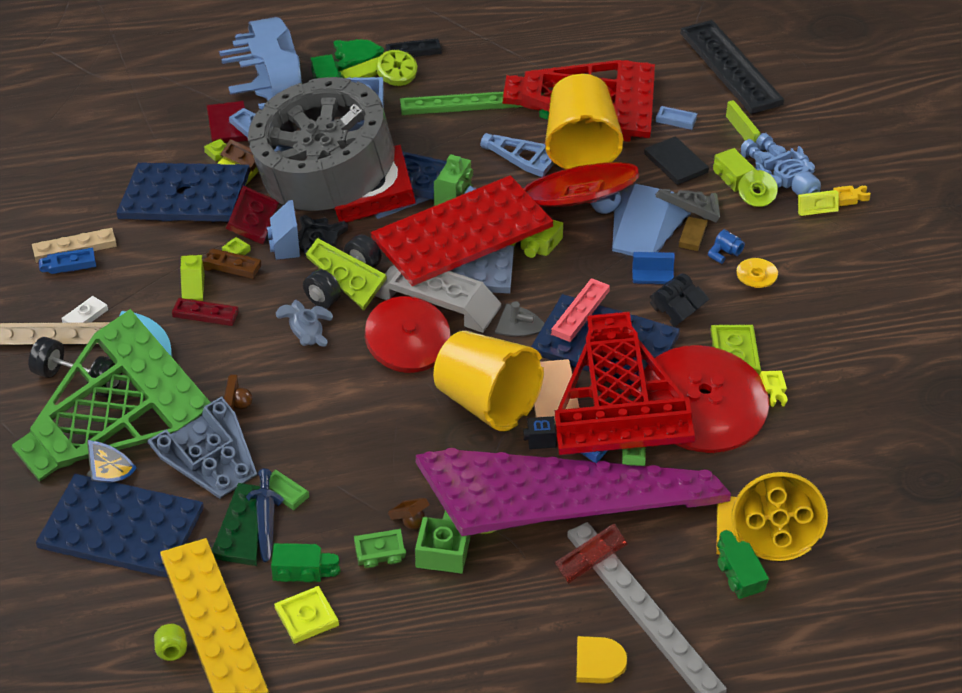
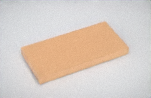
(555, 381)

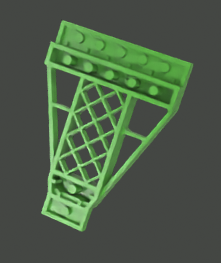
(145, 366)

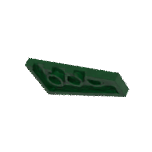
(239, 531)

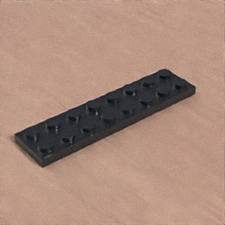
(732, 67)

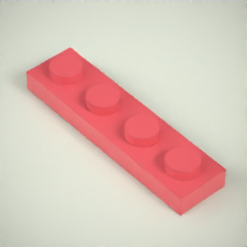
(580, 308)

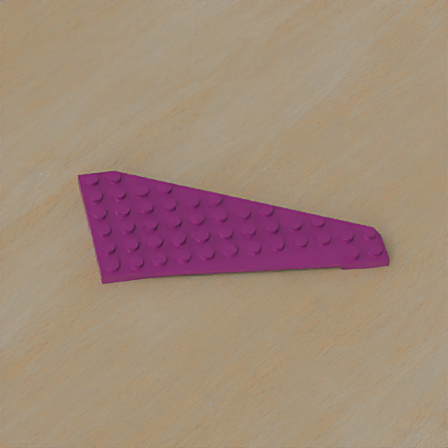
(509, 490)

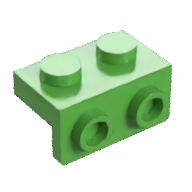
(379, 548)

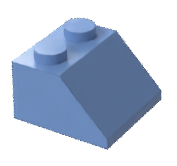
(284, 233)

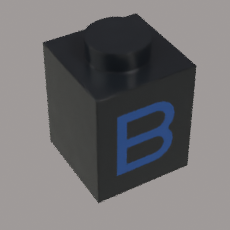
(540, 432)

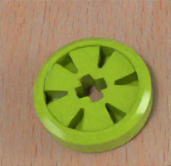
(397, 59)

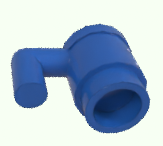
(727, 242)

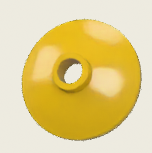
(757, 272)

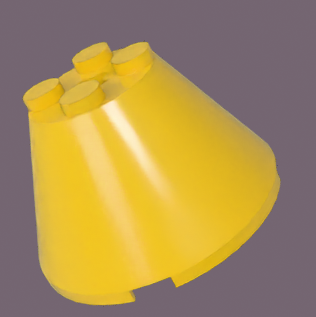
(780, 516)

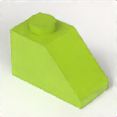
(192, 277)

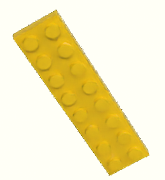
(212, 619)

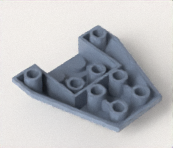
(209, 450)

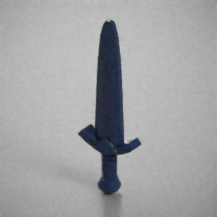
(265, 512)

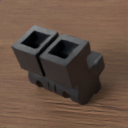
(678, 298)

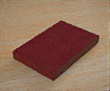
(219, 121)
(252, 215)

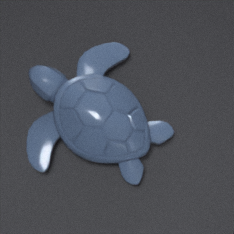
(305, 322)

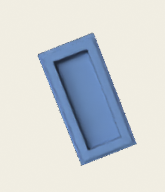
(676, 117)

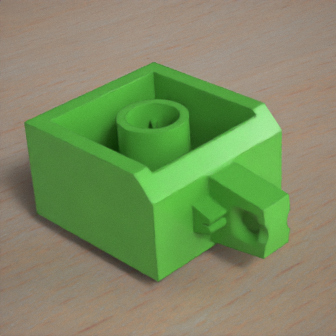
(453, 179)
(441, 545)

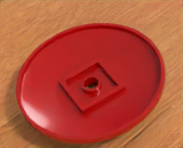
(582, 184)
(736, 400)

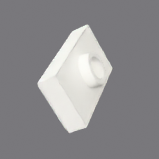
(86, 312)

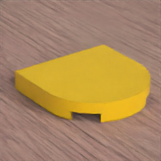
(599, 660)

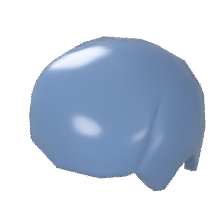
(607, 204)

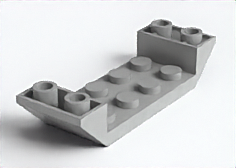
(448, 291)

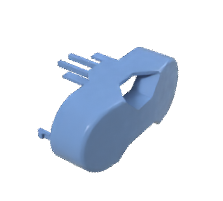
(270, 53)

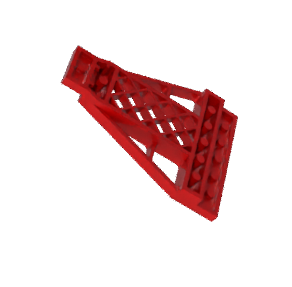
(630, 90)
(623, 421)

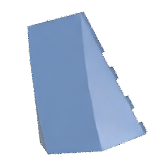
(644, 220)

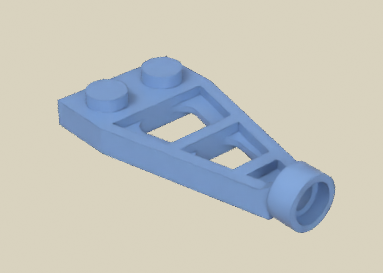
(538, 165)

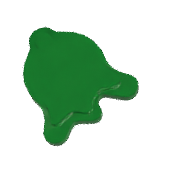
(355, 52)

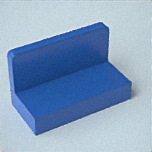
(652, 267)

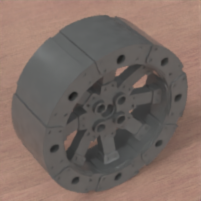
(337, 162)

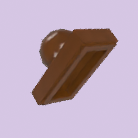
(235, 396)
(410, 512)

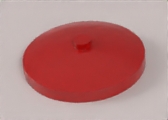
(406, 334)

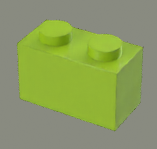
(731, 167)

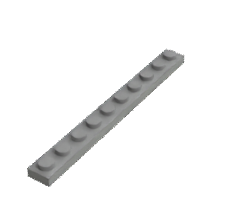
(651, 619)

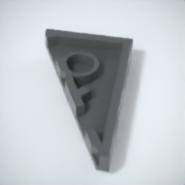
(693, 202)

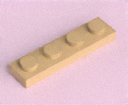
(97, 240)

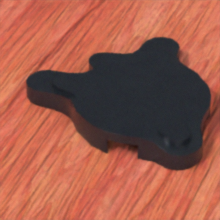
(319, 229)

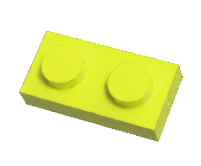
(818, 202)

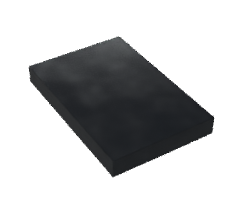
(676, 160)

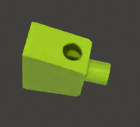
(543, 242)

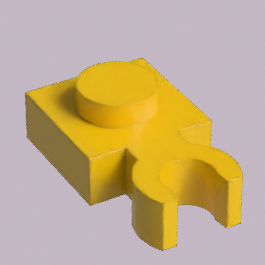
(850, 196)

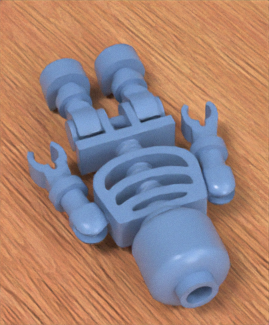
(787, 171)

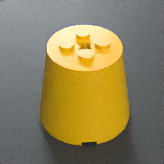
(582, 123)
(489, 377)

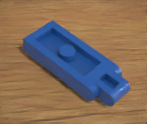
(68, 261)

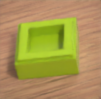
(237, 246)

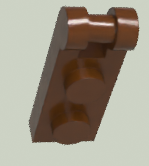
(231, 263)

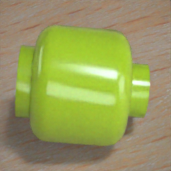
(170, 642)

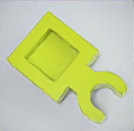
(775, 386)

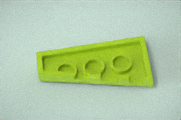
(354, 277)

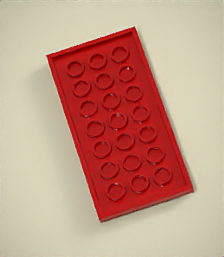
(461, 230)

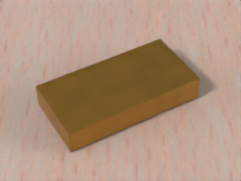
(693, 233)

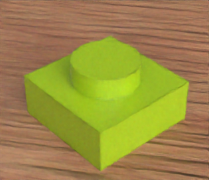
(214, 149)

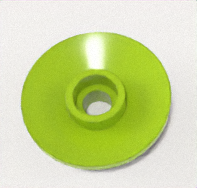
(757, 180)

